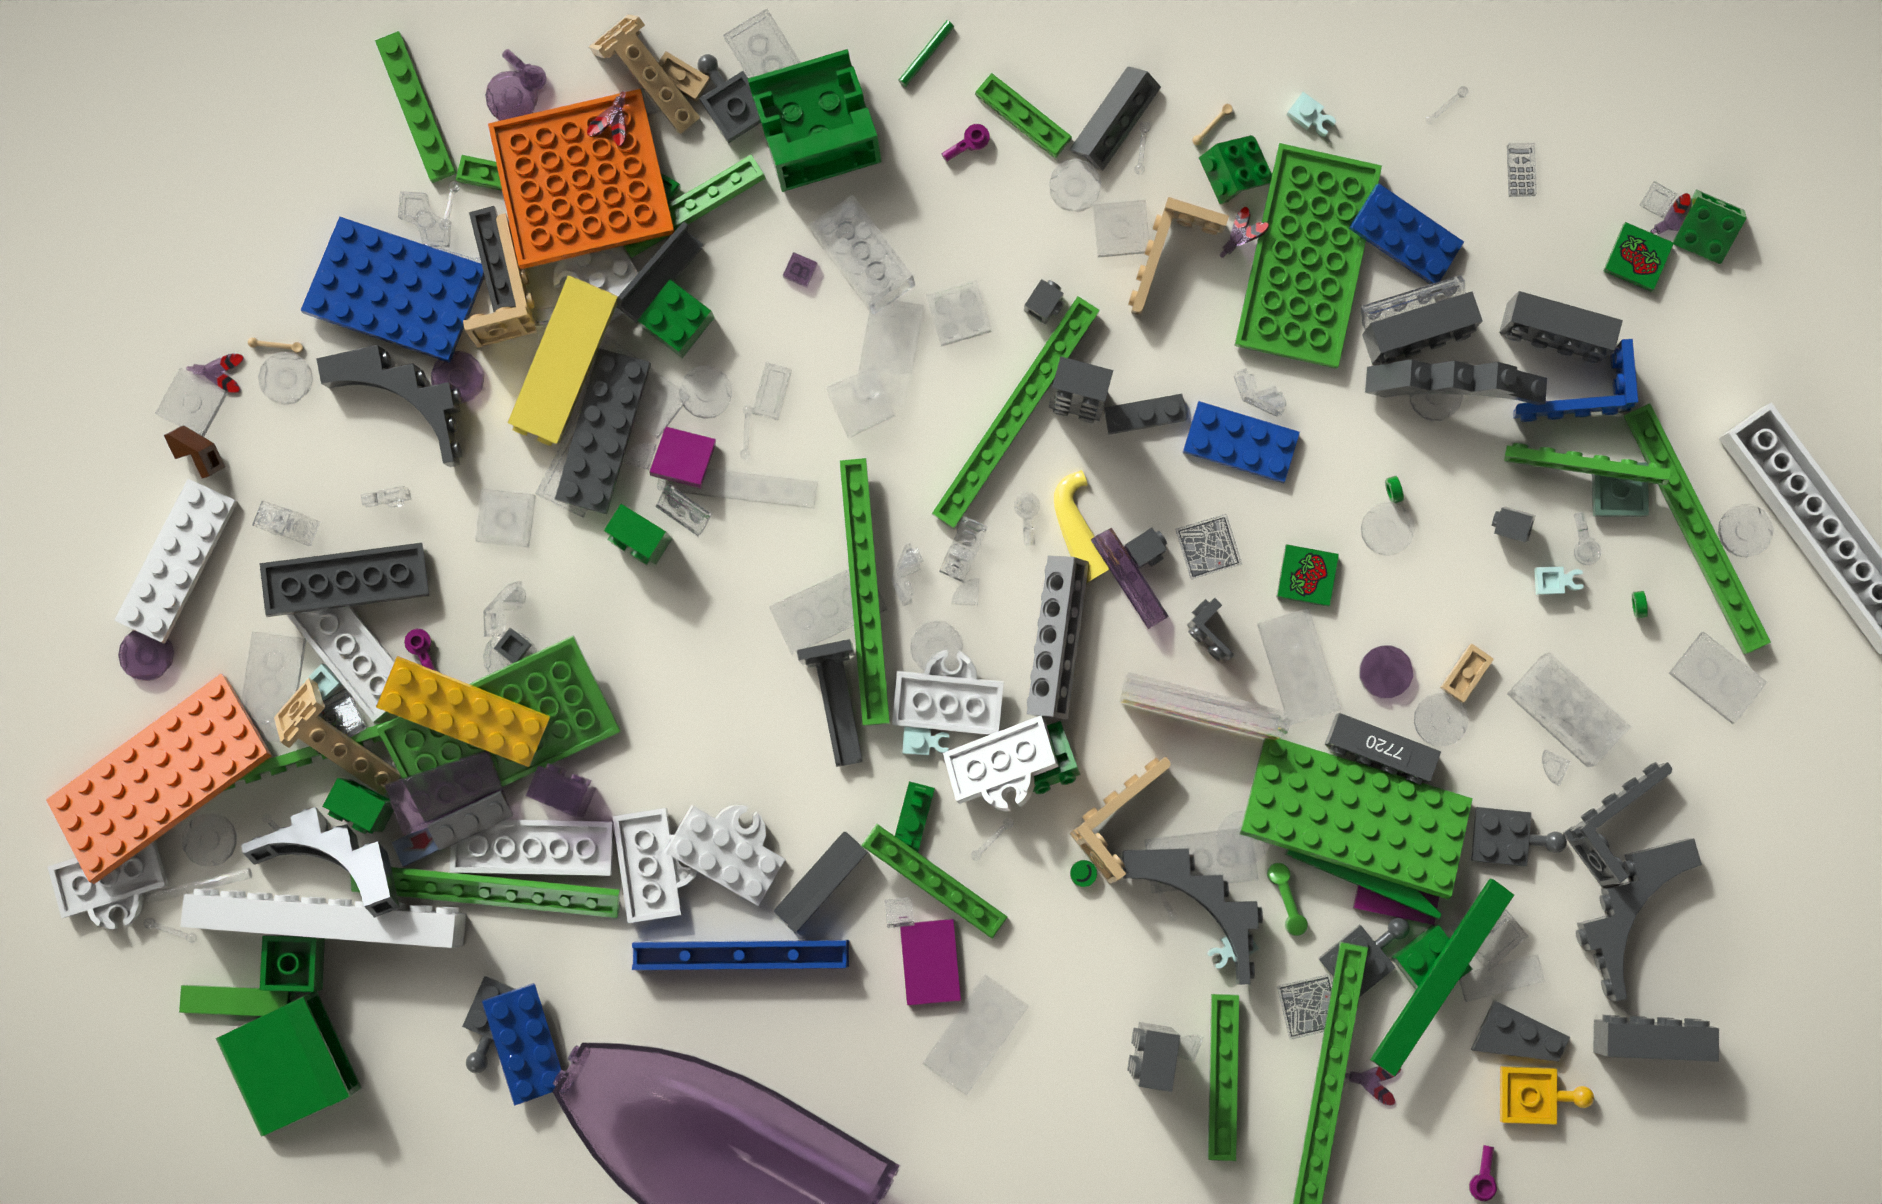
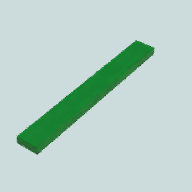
(1442, 977)

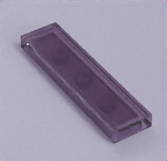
(1129, 578)

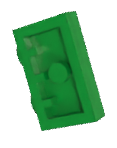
(1710, 227)

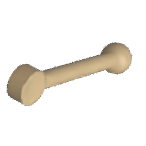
(1226, 110)
(296, 347)

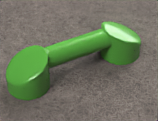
(1295, 923)

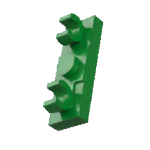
(914, 814)

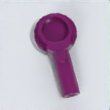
(975, 138)
(419, 643)
(1483, 1184)

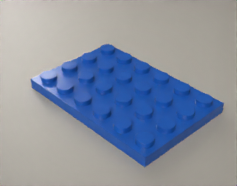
(394, 289)

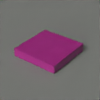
(682, 457)

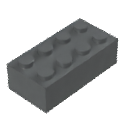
(1560, 327)
(1422, 328)
(1080, 389)
(1656, 1040)
(1154, 1056)

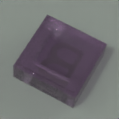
(800, 269)

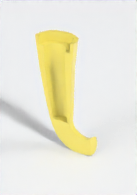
(1074, 527)

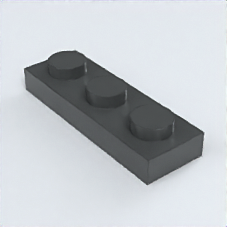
(1145, 414)
(470, 820)

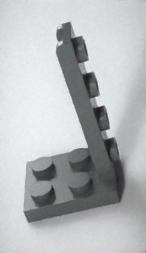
(836, 698)
(1594, 847)

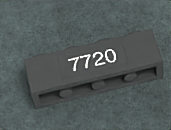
(1383, 748)

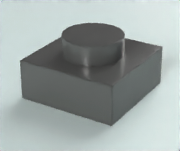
(512, 646)

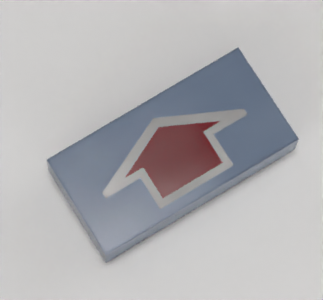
(414, 846)

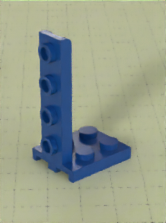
(1623, 387)

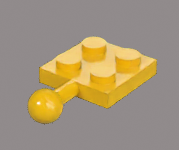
(1532, 1095)

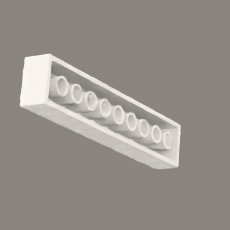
(1812, 514)
(319, 919)

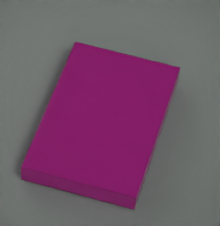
(1376, 903)
(930, 962)

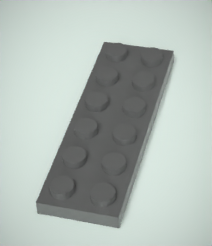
(602, 431)
(344, 579)

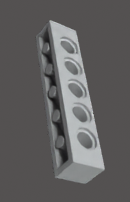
(1066, 628)

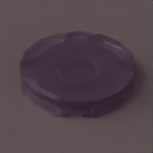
(511, 95)
(462, 372)
(144, 656)
(1385, 671)

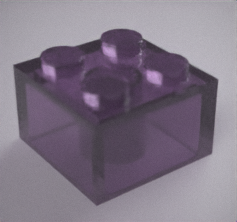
(561, 791)

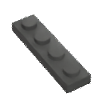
(492, 257)

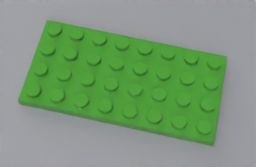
(1307, 258)
(550, 682)
(1357, 817)

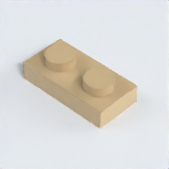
(685, 77)
(1467, 673)

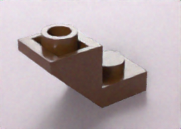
(204, 453)

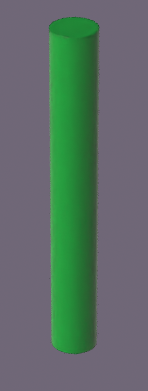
(926, 53)

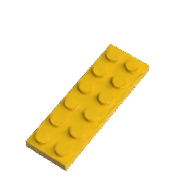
(462, 711)

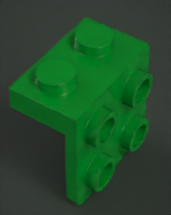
(1235, 167)

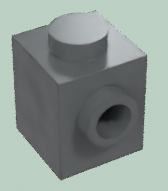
(1045, 301)
(1513, 523)
(1147, 548)

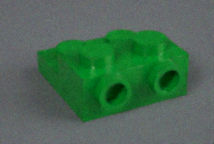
(1067, 769)

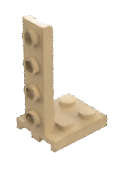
(624, 42)
(1187, 215)
(506, 321)
(301, 720)
(1094, 844)

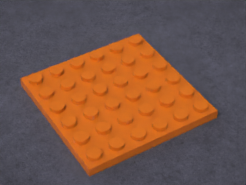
(577, 190)

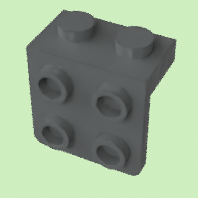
(1202, 633)

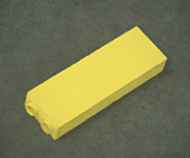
(563, 361)

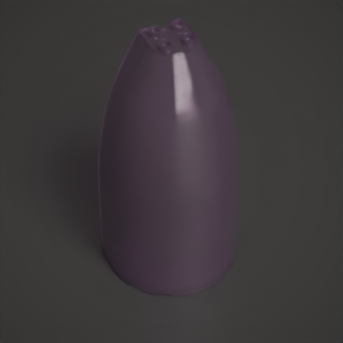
(707, 1135)

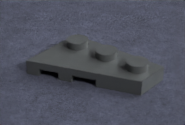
(1518, 1035)

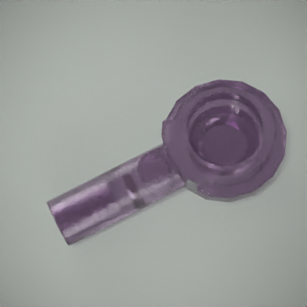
(533, 72)

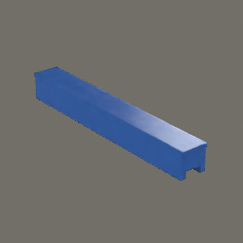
(740, 954)

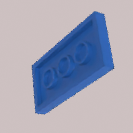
(1406, 235)
(1241, 442)
(523, 1043)

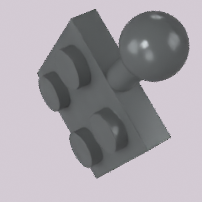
(730, 102)
(1505, 837)
(1377, 963)
(477, 1022)

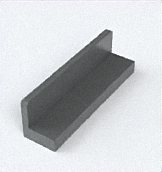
(1116, 117)
(662, 267)
(820, 881)

